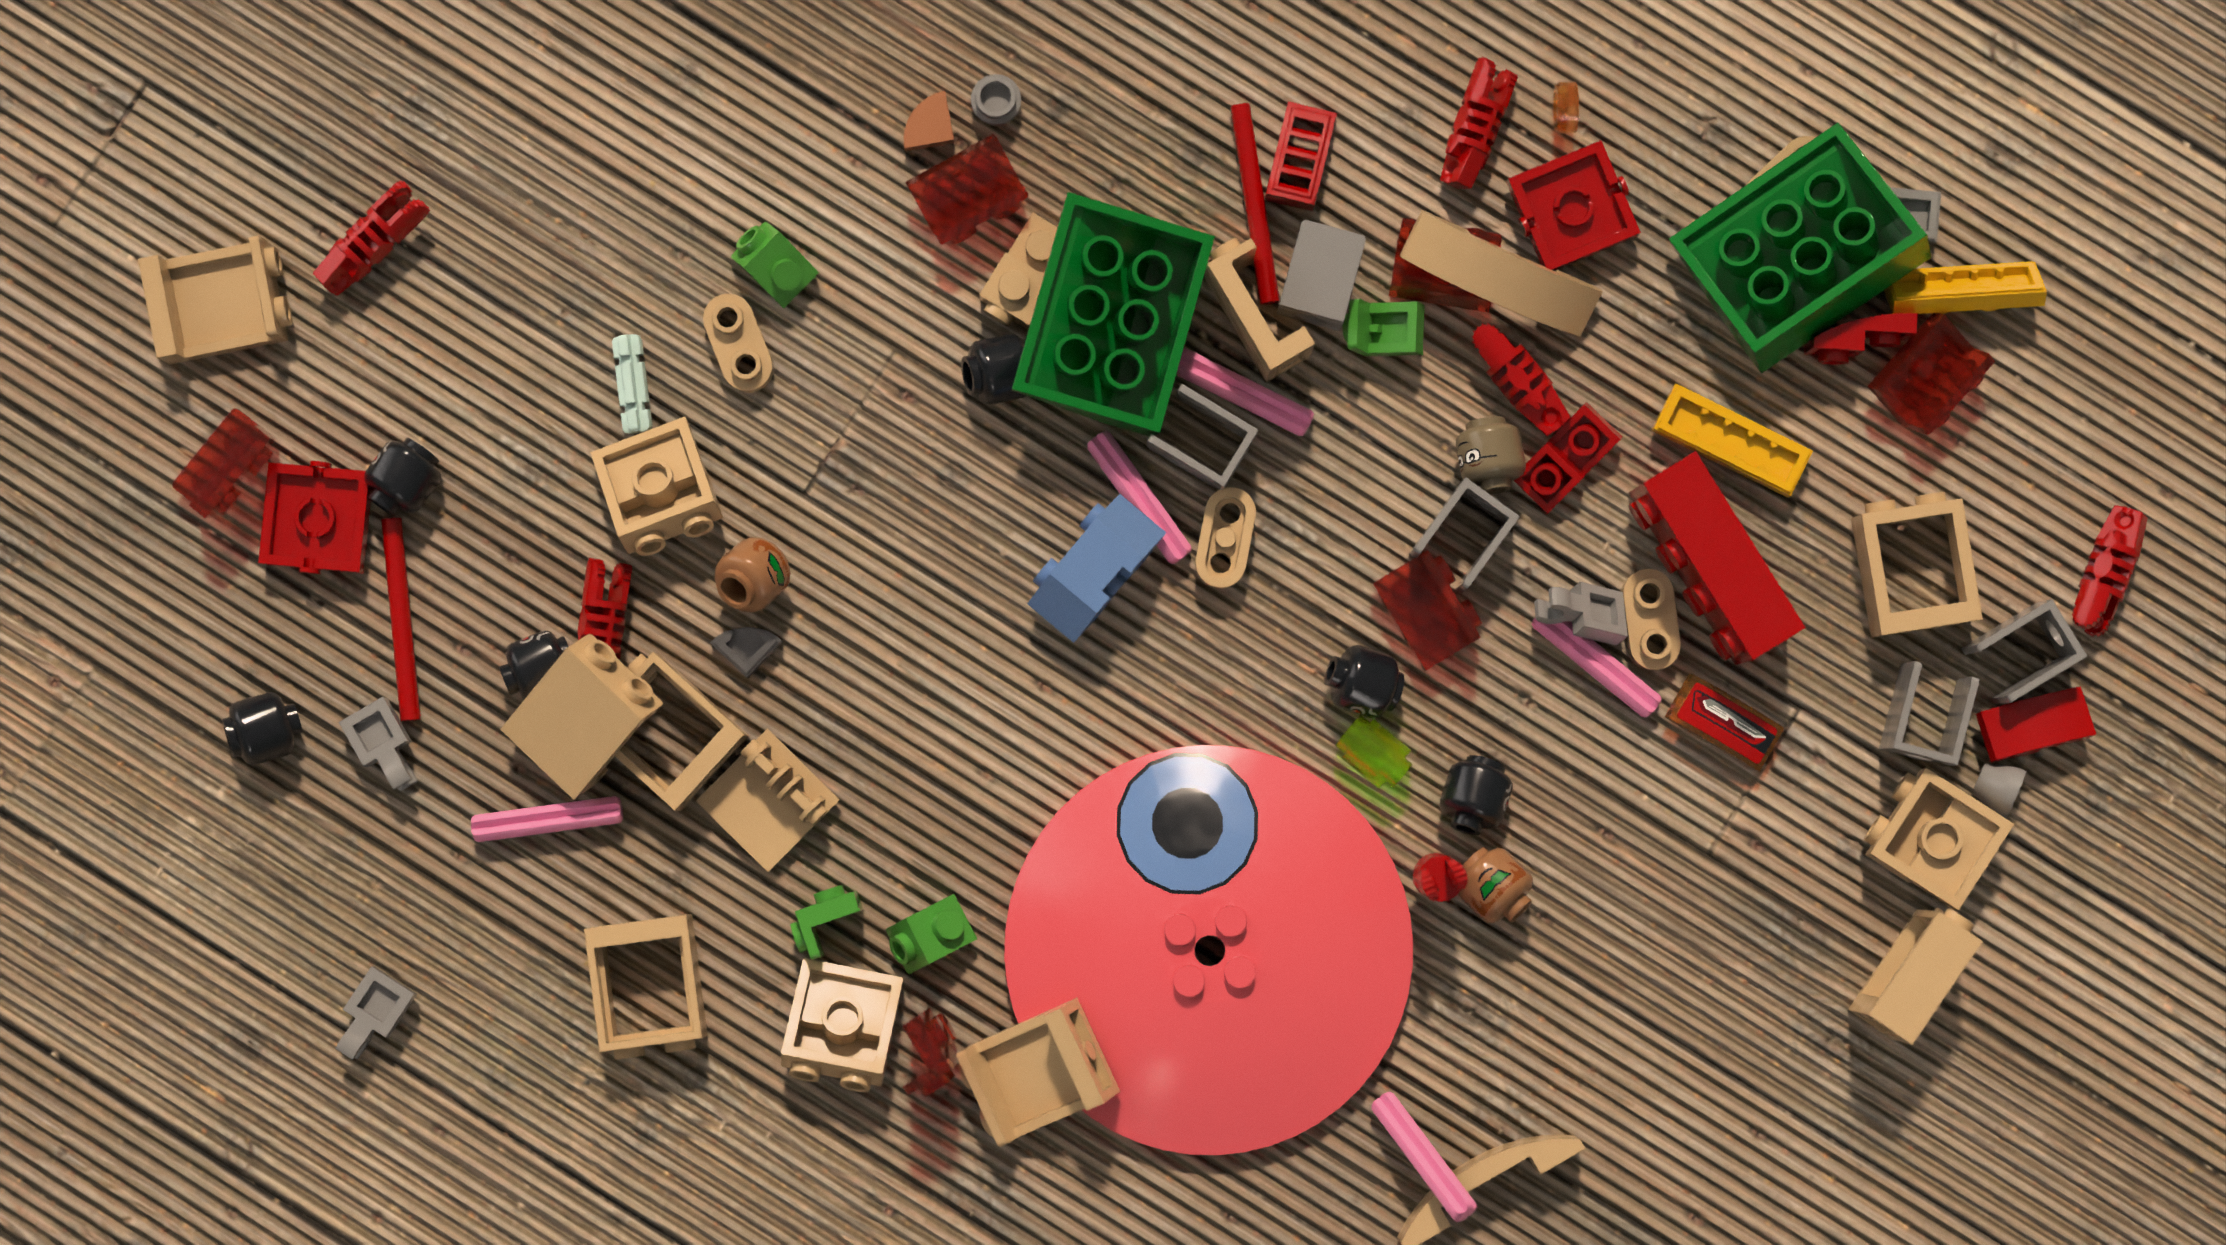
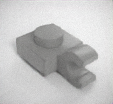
(1592, 609)
(377, 737)
(377, 1007)

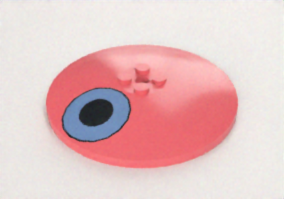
(1307, 928)

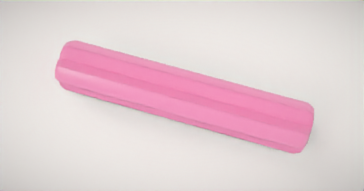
(1244, 392)
(1135, 489)
(1602, 667)
(547, 819)
(1424, 1157)

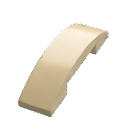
(1500, 275)
(1542, 1151)

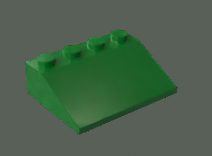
(1801, 247)
(1113, 314)

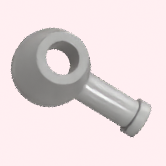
(1999, 787)

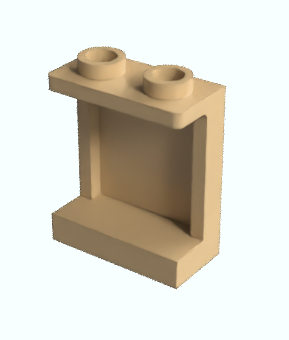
(215, 301)
(1268, 354)
(581, 715)
(1037, 1072)

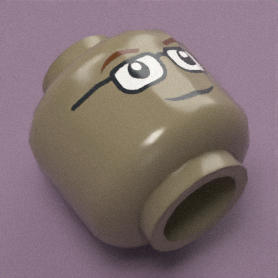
(1491, 454)

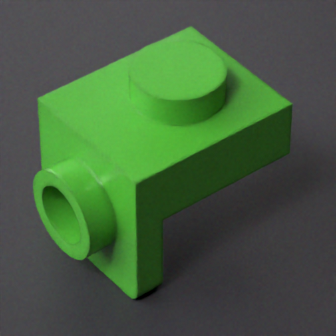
(773, 263)
(1384, 328)
(829, 906)
(930, 934)

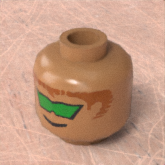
(752, 575)
(1496, 885)

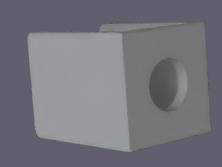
(1321, 275)
(1222, 417)
(1489, 505)
(2056, 631)
(1955, 726)

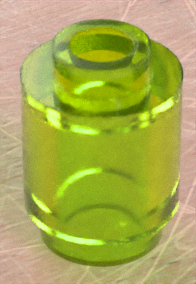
(1374, 752)

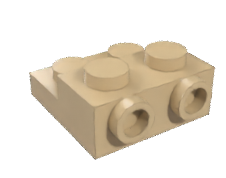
(1019, 274)
(657, 487)
(1937, 837)
(841, 1024)

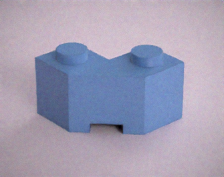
(1095, 567)

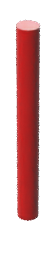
(1255, 203)
(400, 619)

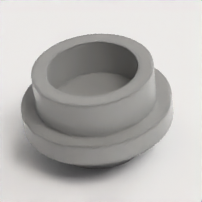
(996, 99)

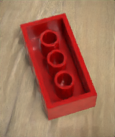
(1715, 561)

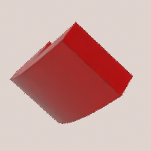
(1848, 339)
(1567, 457)
(2035, 724)

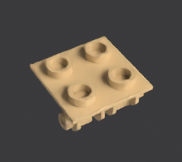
(767, 800)

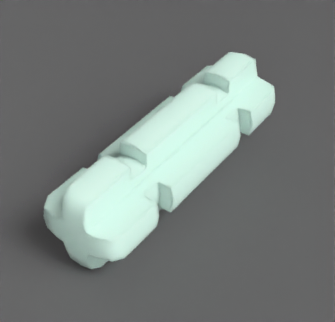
(632, 383)

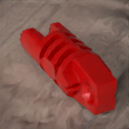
(1477, 124)
(371, 238)
(1520, 379)
(2109, 569)
(602, 617)
(1439, 877)

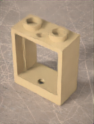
(1872, 574)
(707, 761)
(1916, 974)
(632, 1044)

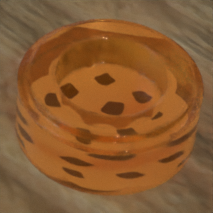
(1566, 107)

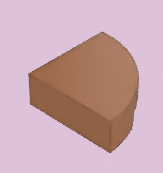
(929, 124)

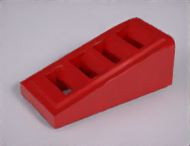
(1290, 194)

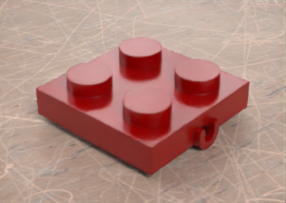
(1573, 206)
(315, 518)

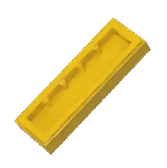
(1968, 288)
(1732, 440)

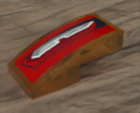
(1724, 722)

